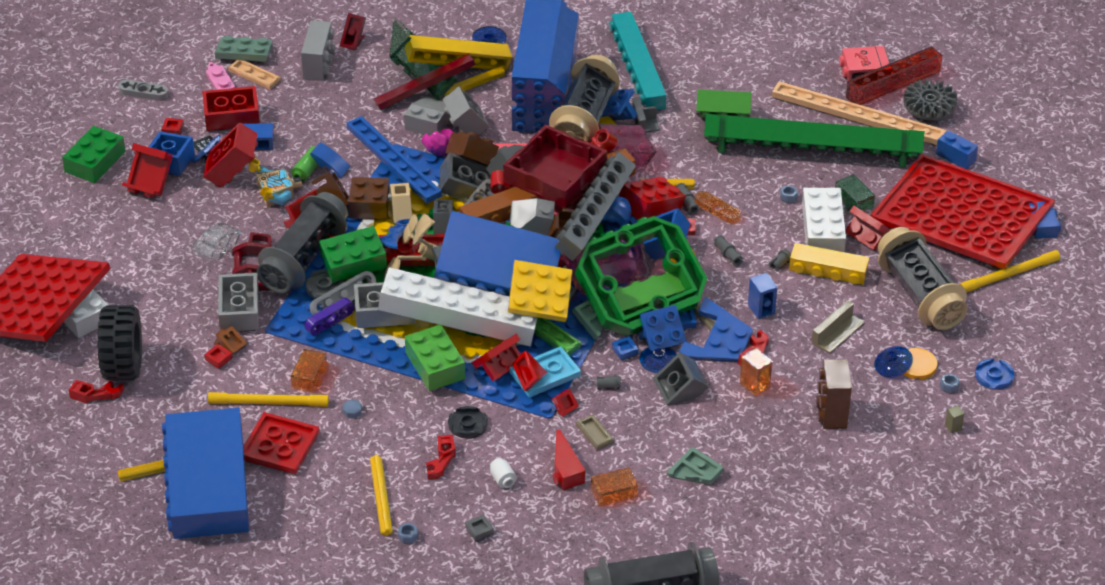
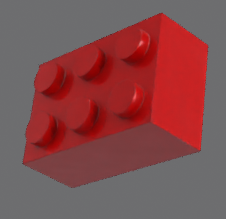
(230, 106)
(230, 155)
(652, 197)

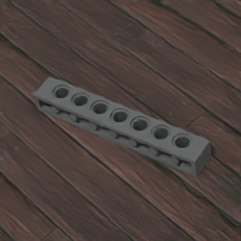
(594, 206)

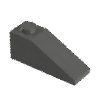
(441, 215)

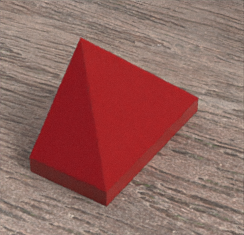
(528, 370)

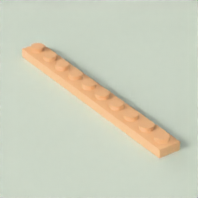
(853, 111)

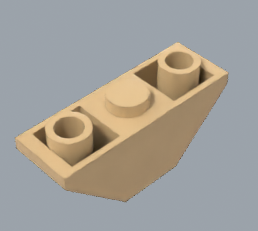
(400, 201)

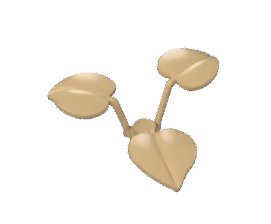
(420, 229)

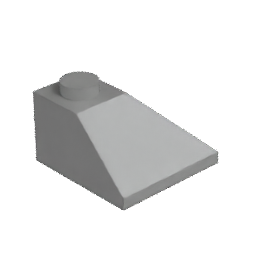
(532, 215)

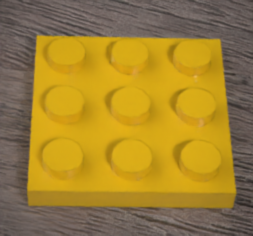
(540, 291)

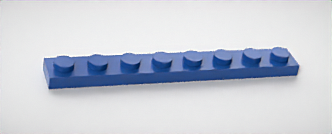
(394, 159)

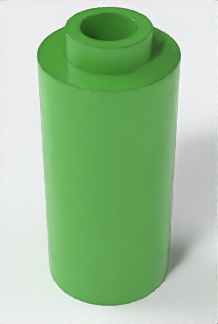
(305, 166)

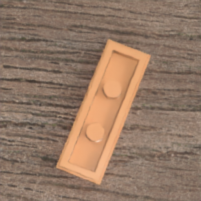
(254, 74)

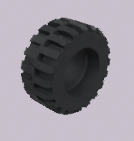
(119, 342)

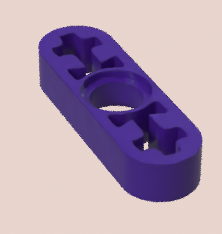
(320, 320)

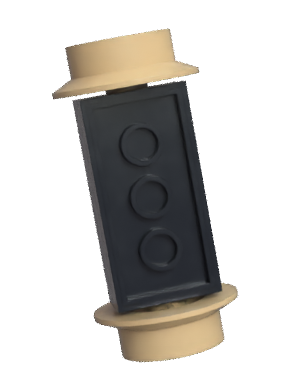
(592, 85)
(923, 278)

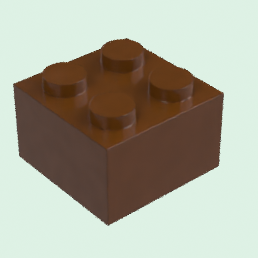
(472, 147)
(369, 198)

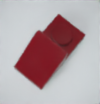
(352, 31)

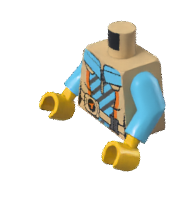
(274, 185)

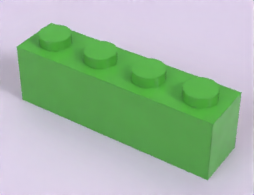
(640, 293)

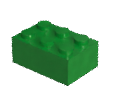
(93, 154)
(352, 254)

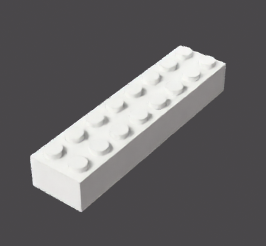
(453, 306)

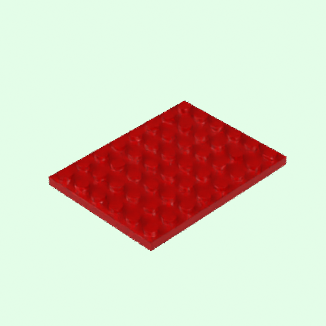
(963, 210)

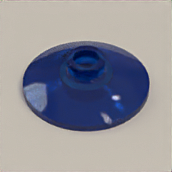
(489, 34)
(657, 359)
(893, 361)

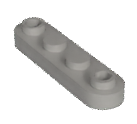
(344, 290)

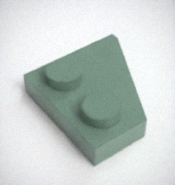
(588, 319)
(696, 467)

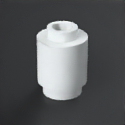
(502, 473)

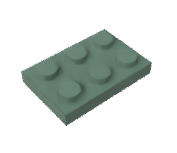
(244, 49)

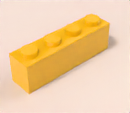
(829, 263)

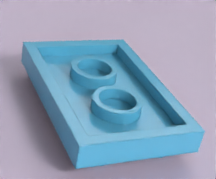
(559, 370)

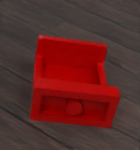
(148, 171)

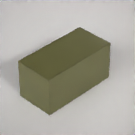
(954, 419)

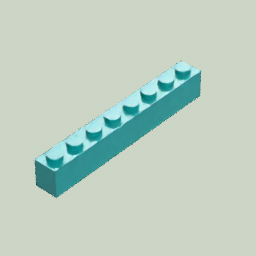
(637, 60)

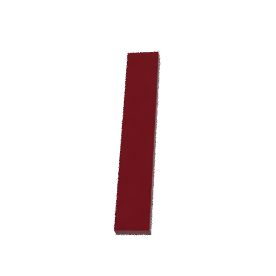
(424, 81)

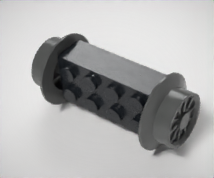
(283, 264)
(676, 568)

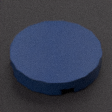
(994, 379)

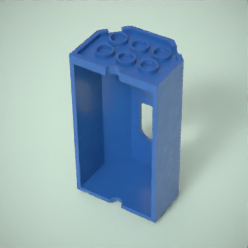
(543, 62)

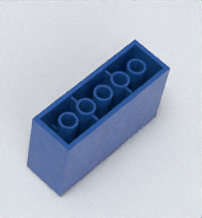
(484, 252)
(205, 473)

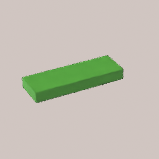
(556, 336)

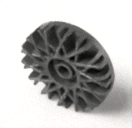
(930, 100)

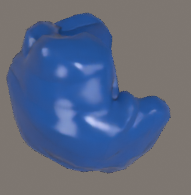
(618, 212)

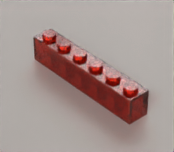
(894, 76)

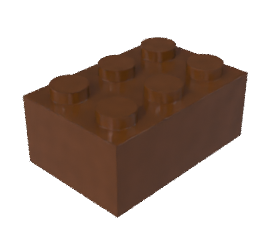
(834, 394)

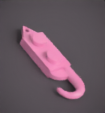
(218, 77)

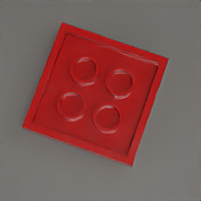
(280, 443)

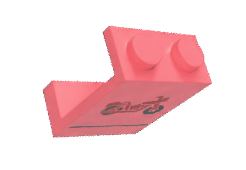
(862, 60)

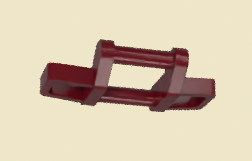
(250, 248)

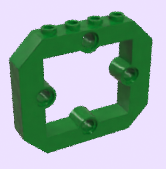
(675, 247)

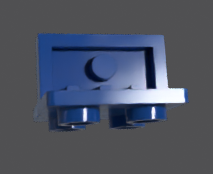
(619, 107)
(662, 328)

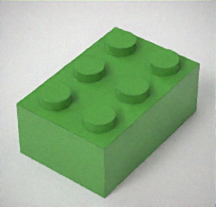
(723, 103)
(435, 357)

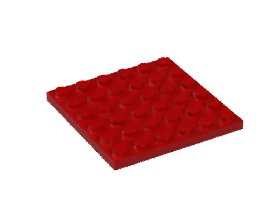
(43, 292)

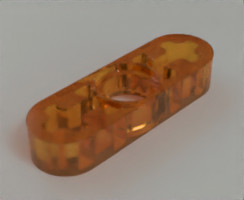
(715, 201)

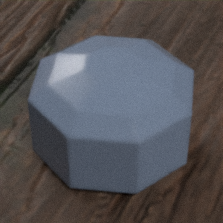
(788, 194)
(949, 383)
(352, 408)
(408, 533)

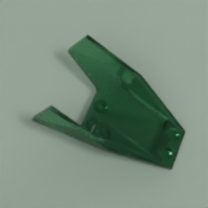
(398, 39)

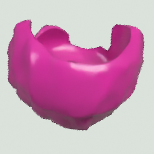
(437, 142)

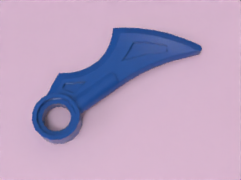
(395, 233)

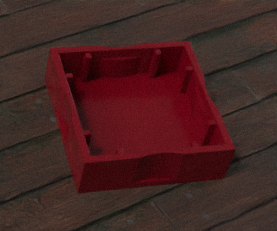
(554, 166)

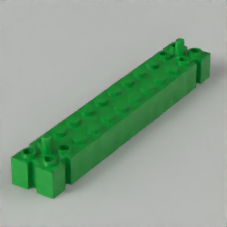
(822, 135)

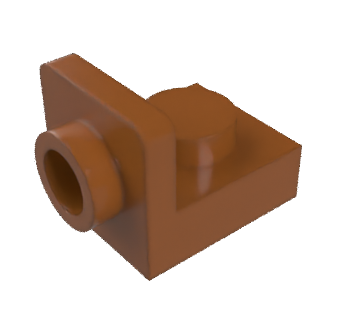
(230, 340)

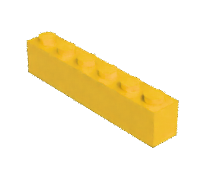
(444, 50)

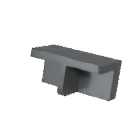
(645, 116)

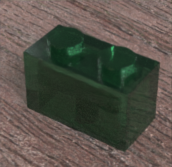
(855, 193)

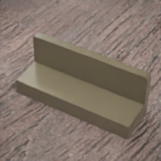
(836, 328)

